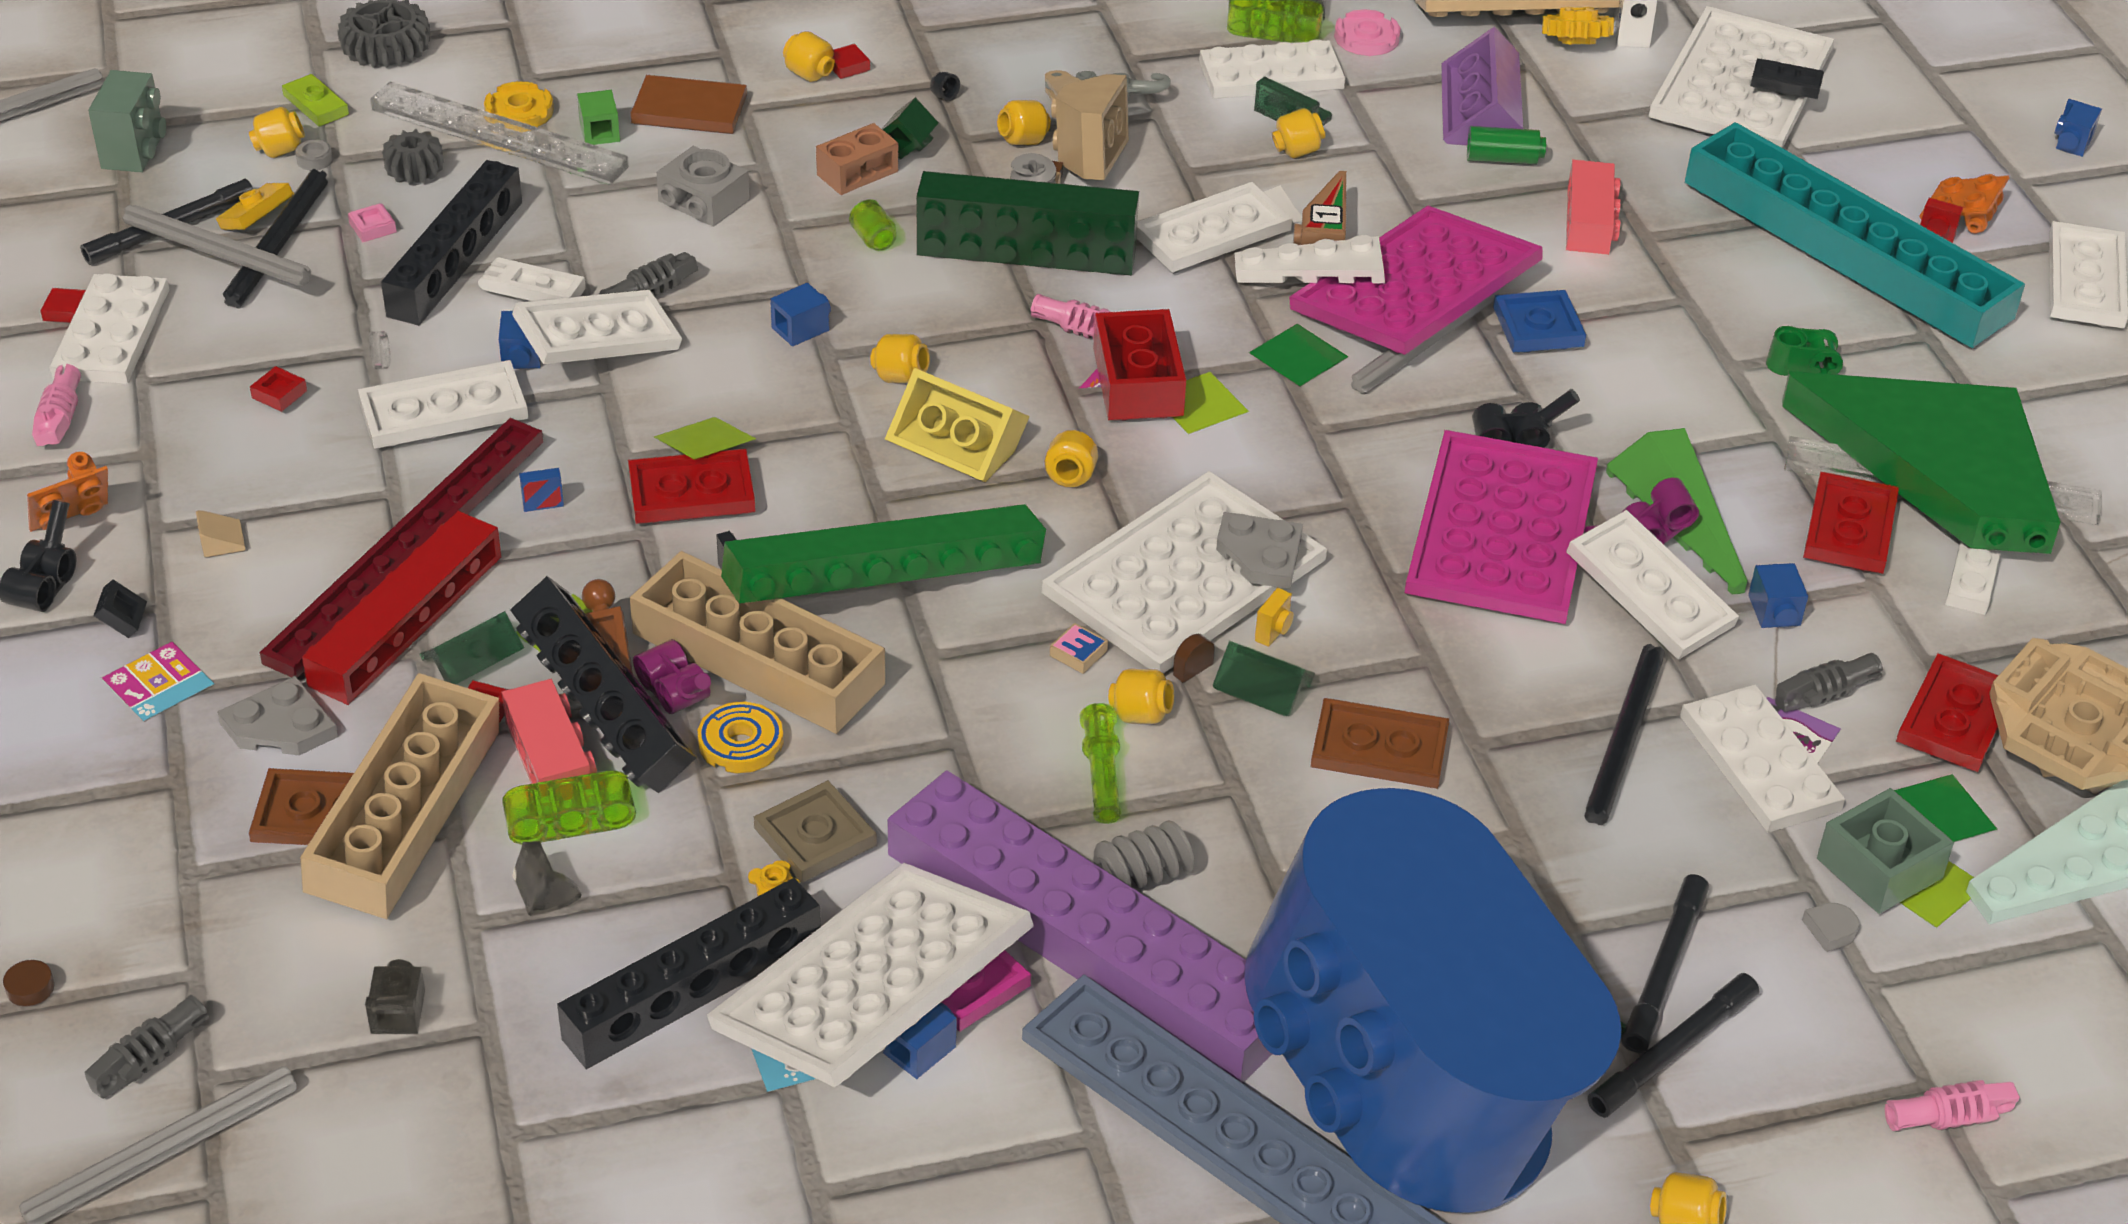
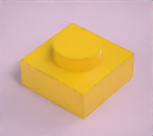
(1274, 617)

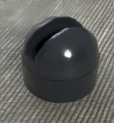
(949, 82)

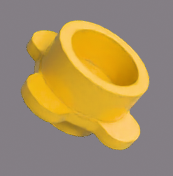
(770, 876)

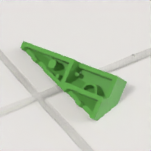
(1669, 455)

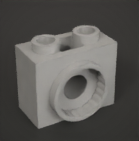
(703, 185)

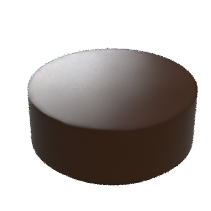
(28, 983)

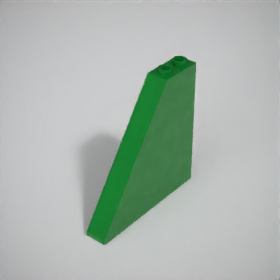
(1946, 446)

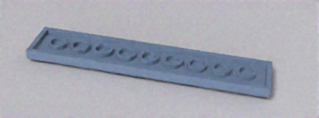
(1209, 1113)

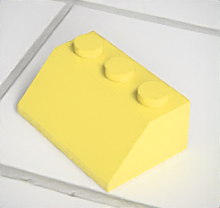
(955, 426)

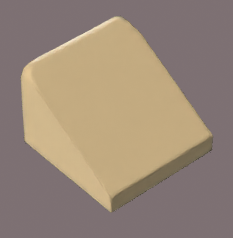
(219, 534)

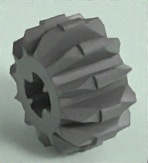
(413, 156)

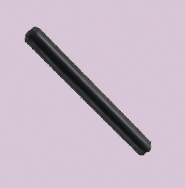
(277, 235)
(1624, 735)

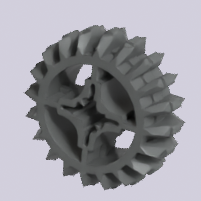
(384, 32)

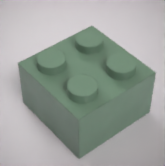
(127, 121)
(1884, 850)

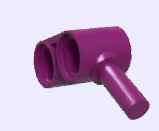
(1670, 512)
(670, 678)

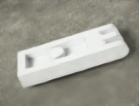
(530, 281)
(1973, 579)

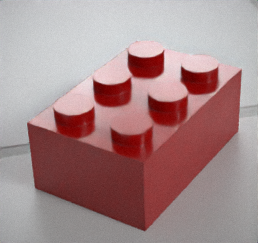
(1139, 364)

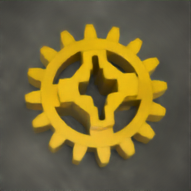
(1578, 25)

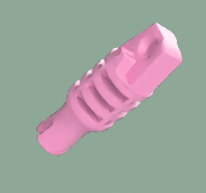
(1069, 314)
(56, 407)
(1953, 1105)

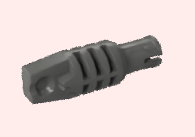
(657, 275)
(1826, 682)
(144, 1047)

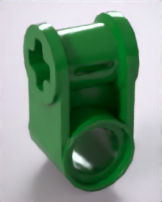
(1803, 350)

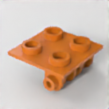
(1977, 196)
(84, 490)

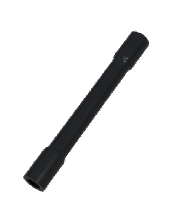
(114, 243)
(1646, 1013)
(1624, 1084)

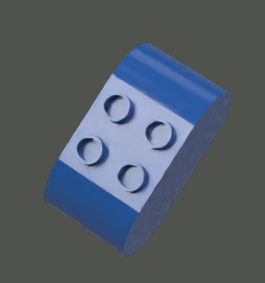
(1427, 1000)

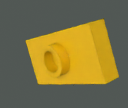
(254, 205)

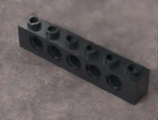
(451, 242)
(583, 661)
(686, 973)

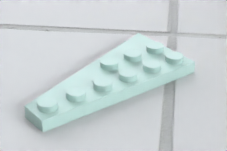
(2063, 864)

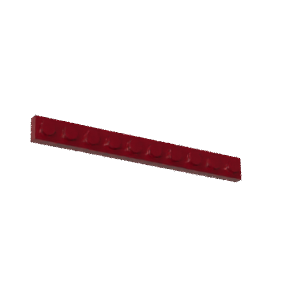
(457, 492)

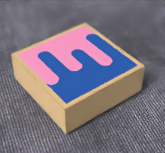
(1078, 648)

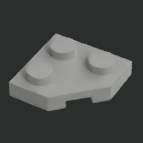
(1261, 547)
(279, 718)

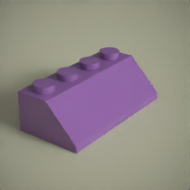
(1481, 87)

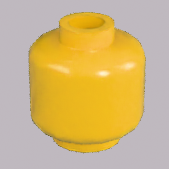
(808, 56)
(1023, 122)
(276, 132)
(1298, 133)
(898, 356)
(1071, 458)
(1141, 696)
(1688, 1200)

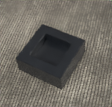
(120, 608)

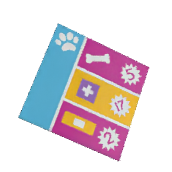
(157, 681)

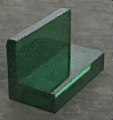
(1277, 100)
(475, 648)
(1261, 678)

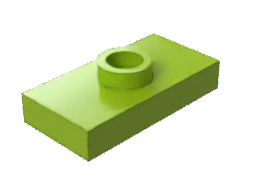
(315, 100)

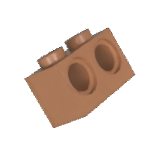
(857, 158)

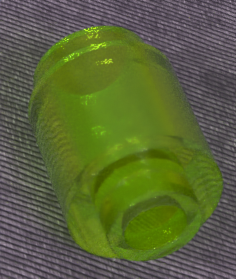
(873, 225)

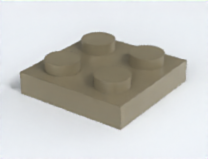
(815, 831)

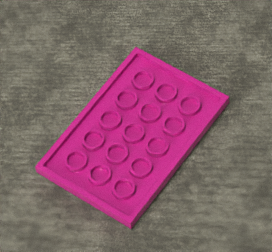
(1432, 274)
(1502, 526)

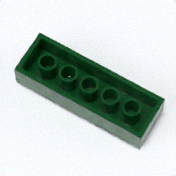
(1027, 223)

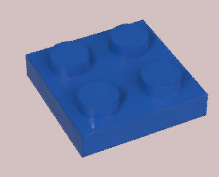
(1539, 321)

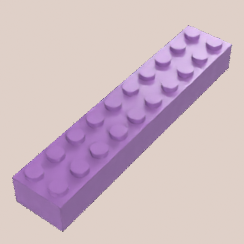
(1085, 919)

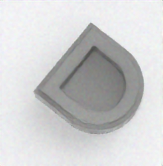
(1832, 925)

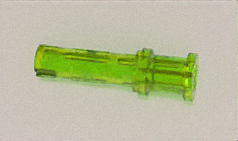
(1101, 748)

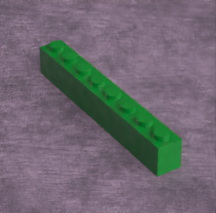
(881, 553)

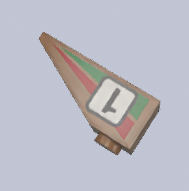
(1324, 214)

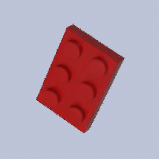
(691, 488)
(1851, 522)
(1952, 714)

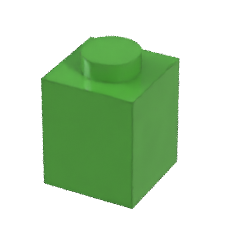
(598, 117)

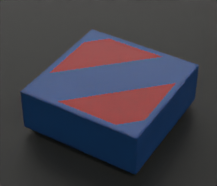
(541, 489)

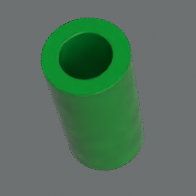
(1505, 145)

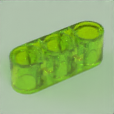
(1276, 19)
(568, 807)

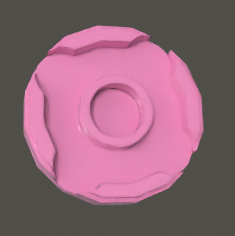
(1367, 33)

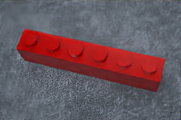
(401, 607)

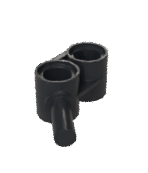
(1525, 424)
(43, 566)

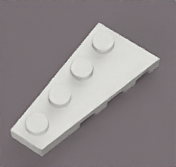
(1310, 262)

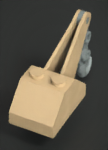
(1093, 117)

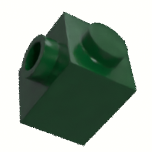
(911, 127)

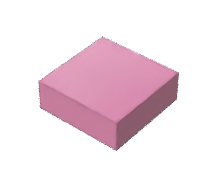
(372, 222)

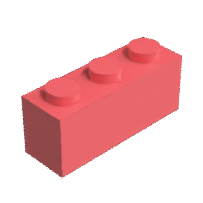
(1592, 207)
(543, 733)

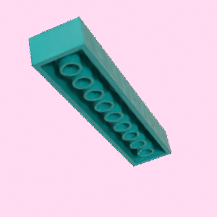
(1855, 234)

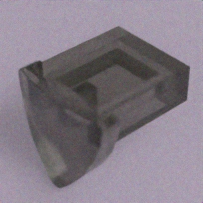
(538, 883)

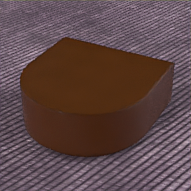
(1193, 657)

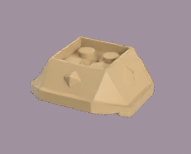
(2065, 713)

